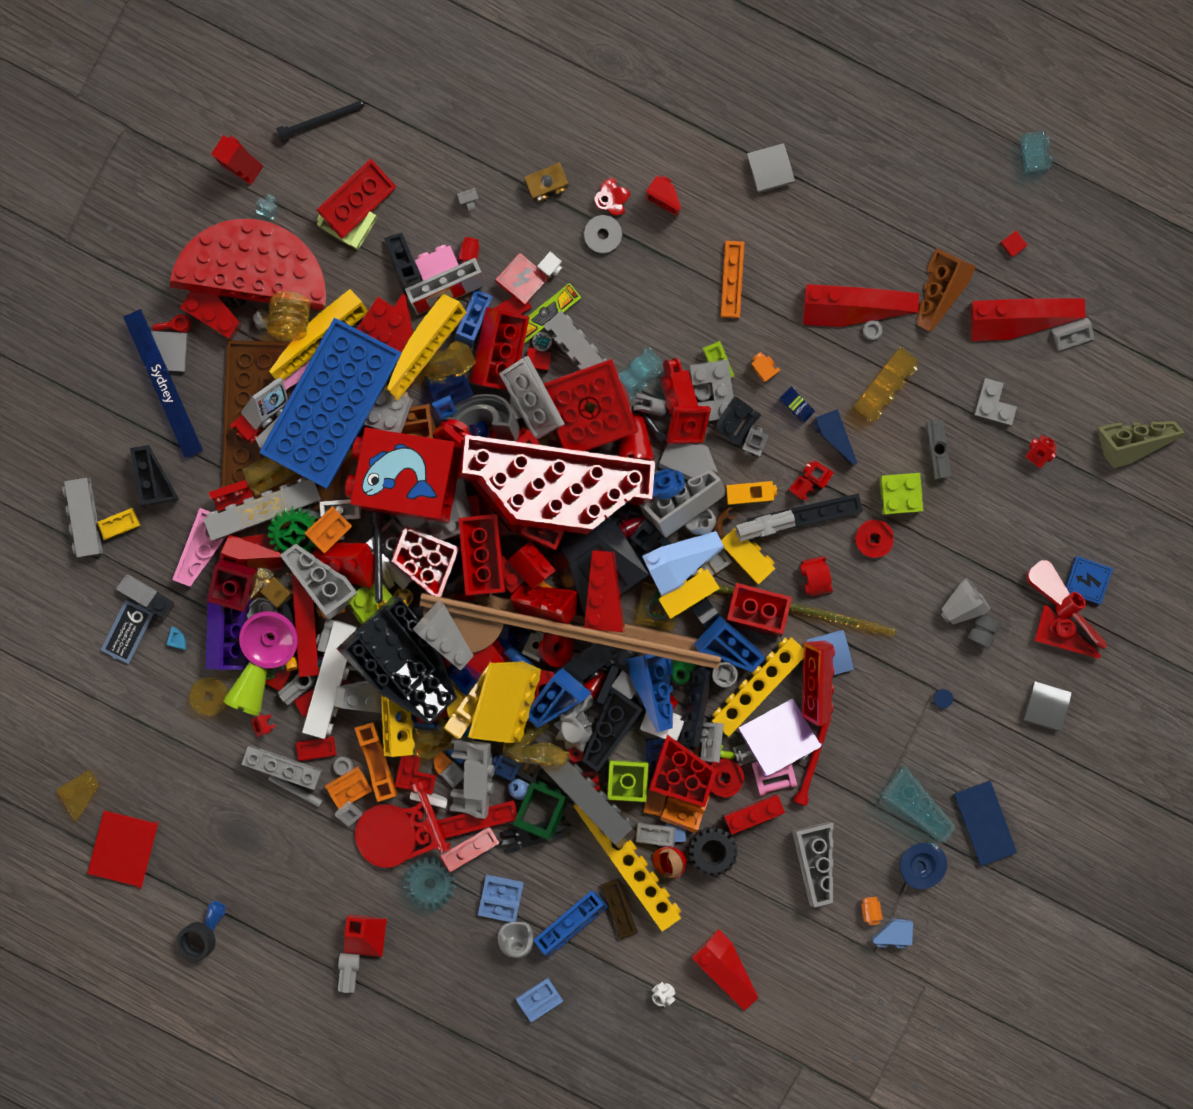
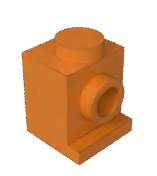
(764, 367)

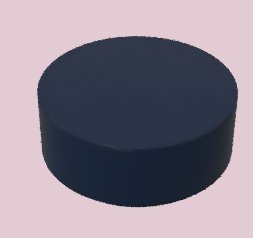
(943, 698)

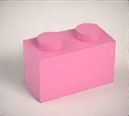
(436, 262)

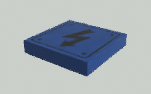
(1089, 579)

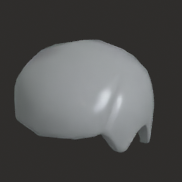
(702, 523)
(260, 605)

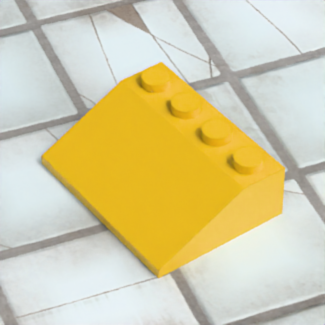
(505, 702)

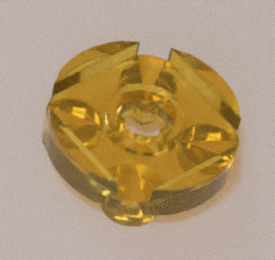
(198, 693)

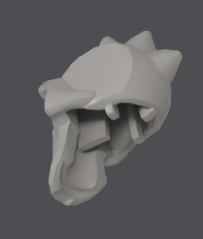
(575, 725)

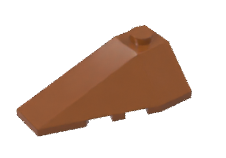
(945, 283)

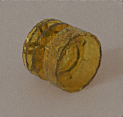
(288, 316)

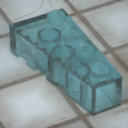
(640, 371)
(914, 803)

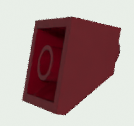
(232, 585)

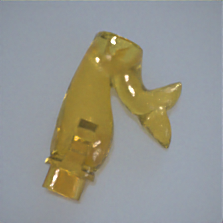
(538, 753)

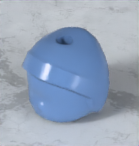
(518, 789)

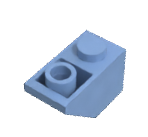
(895, 932)

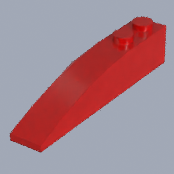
(854, 305)
(1019, 317)

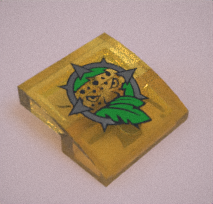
(651, 611)

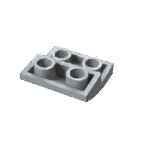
(770, 168)

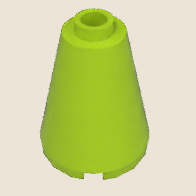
(248, 690)

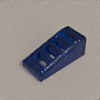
(653, 741)

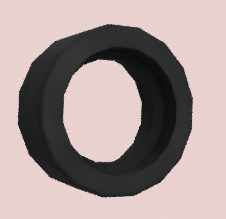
(186, 949)

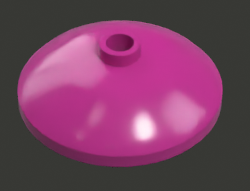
(262, 649)

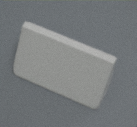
(1073, 334)

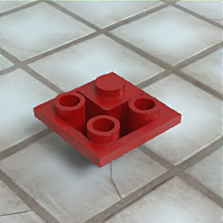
(364, 935)

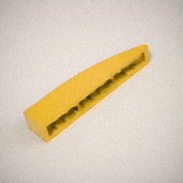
(346, 308)
(425, 342)

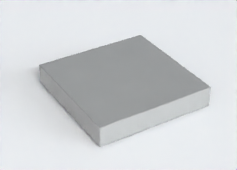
(173, 349)

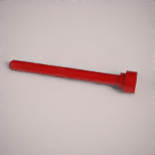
(802, 796)

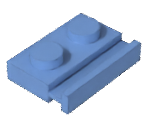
(539, 999)

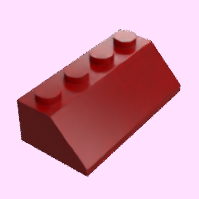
(498, 346)
(481, 554)
(817, 682)

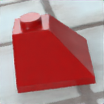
(664, 195)

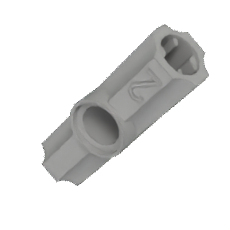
(765, 525)

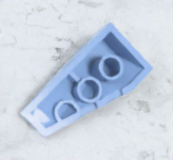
(677, 561)

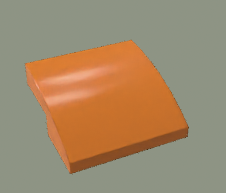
(683, 814)

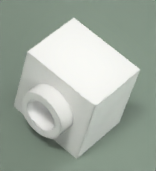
(550, 265)

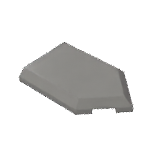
(687, 458)

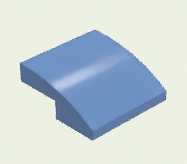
(842, 660)
(500, 898)

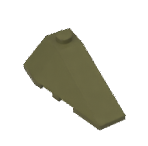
(1130, 443)

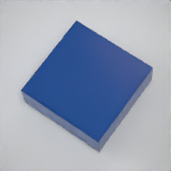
(444, 407)

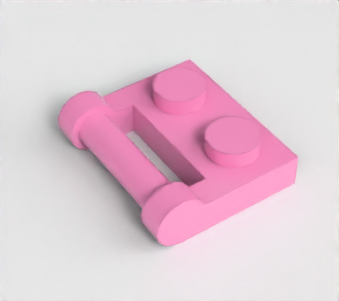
(763, 789)

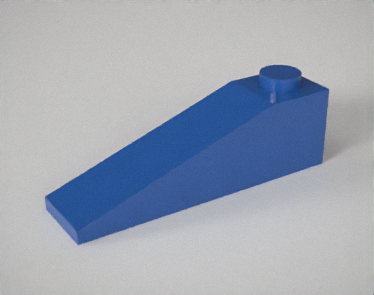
(652, 681)

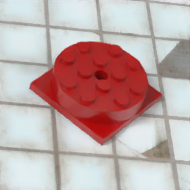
(611, 417)

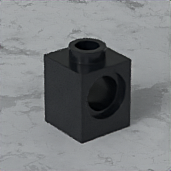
(705, 612)

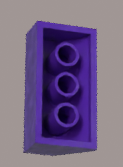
(223, 635)

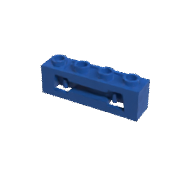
(570, 923)

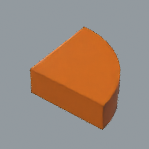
(441, 762)

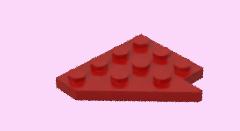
(389, 323)

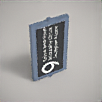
(127, 632)

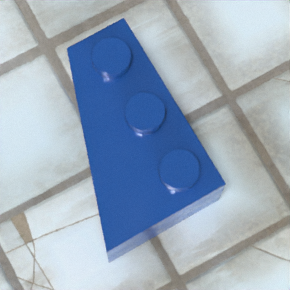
(730, 645)

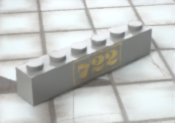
(260, 510)

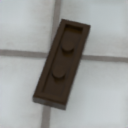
(619, 908)

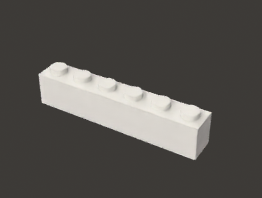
(330, 677)

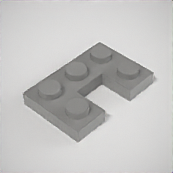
(719, 375)

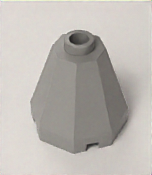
(964, 603)

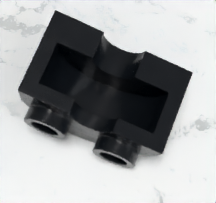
(648, 538)

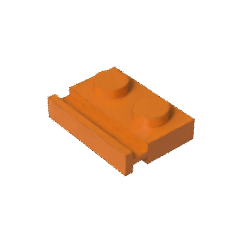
(328, 529)
(348, 787)

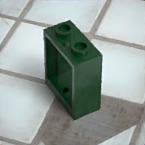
(556, 818)

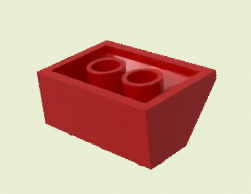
(758, 610)

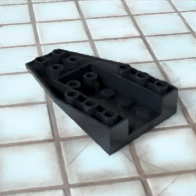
(574, 558)
(400, 661)

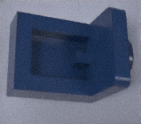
(505, 767)

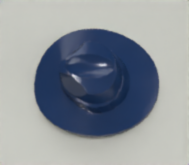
(923, 865)

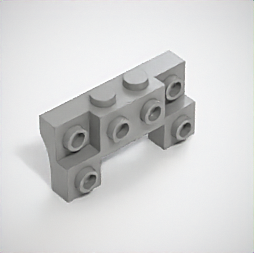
(477, 777)

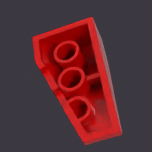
(721, 962)

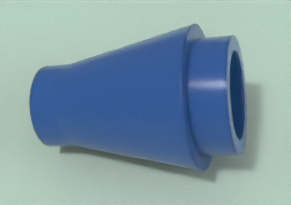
(214, 914)

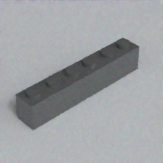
(592, 802)

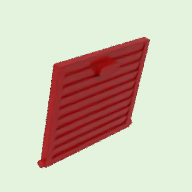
(122, 848)

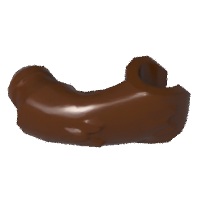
(719, 521)

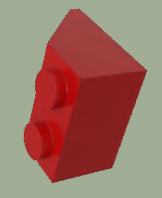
(531, 565)

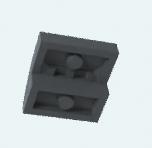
(1047, 706)

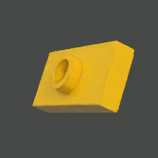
(118, 523)

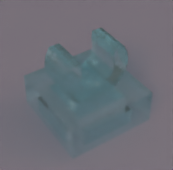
(267, 207)

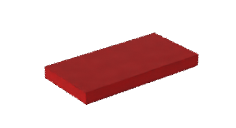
(356, 198)

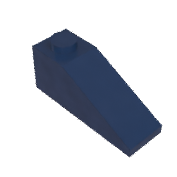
(833, 432)

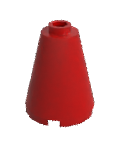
(638, 444)

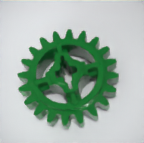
(295, 517)

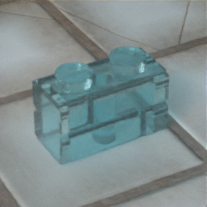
(1035, 152)

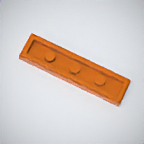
(732, 279)

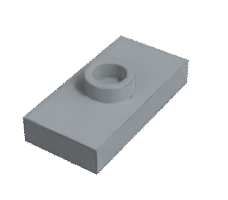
(655, 834)

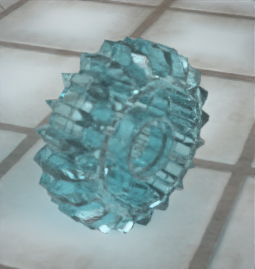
(426, 894)

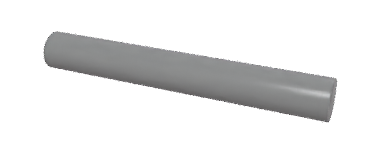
(295, 790)

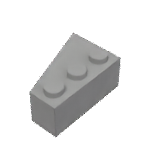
(358, 696)

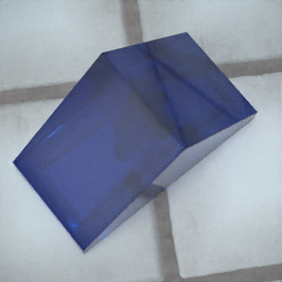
(465, 678)

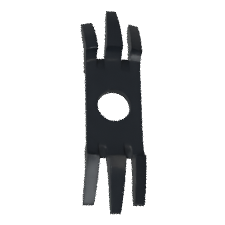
(524, 840)

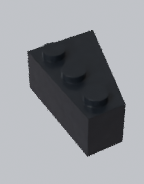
(150, 478)

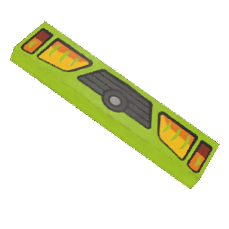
(559, 302)

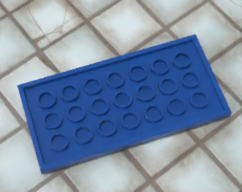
(331, 403)

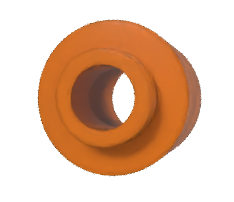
(871, 910)

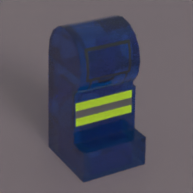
(796, 405)

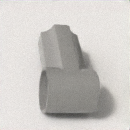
(295, 689)
(348, 969)

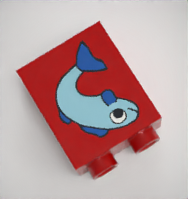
(404, 475)

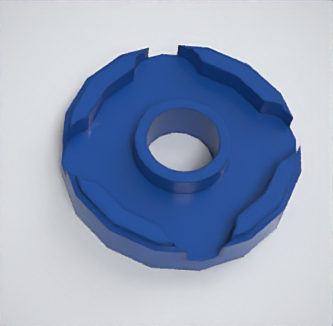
(674, 480)

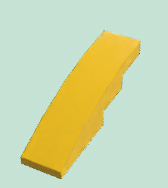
(466, 710)

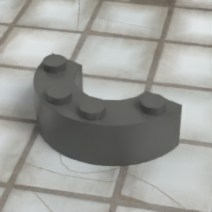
(490, 409)

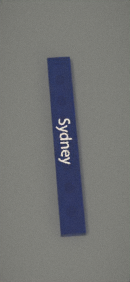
(163, 383)

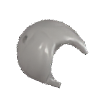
(515, 939)

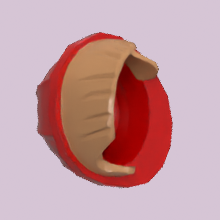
(669, 861)

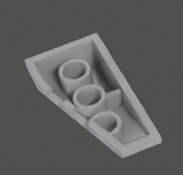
(323, 584)

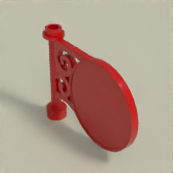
(389, 834)

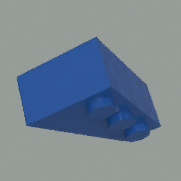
(557, 697)

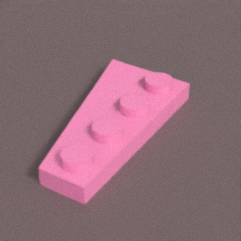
(197, 551)

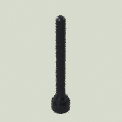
(286, 132)
(378, 520)

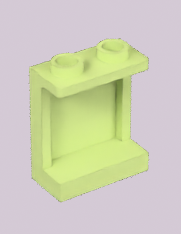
(356, 235)

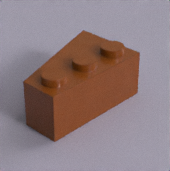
(420, 421)

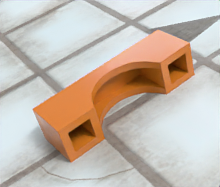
(377, 763)

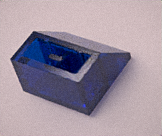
(452, 385)

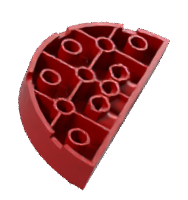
(249, 262)

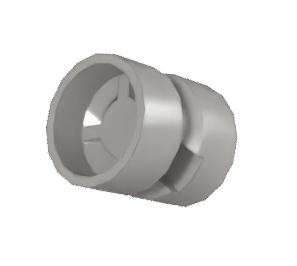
(725, 675)

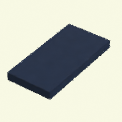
(985, 823)

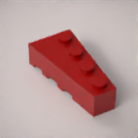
(603, 599)

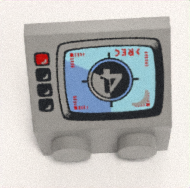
(266, 404)

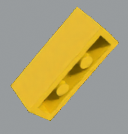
(748, 556)
(689, 593)

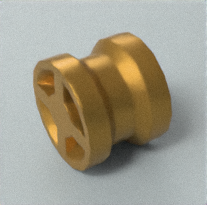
(407, 594)

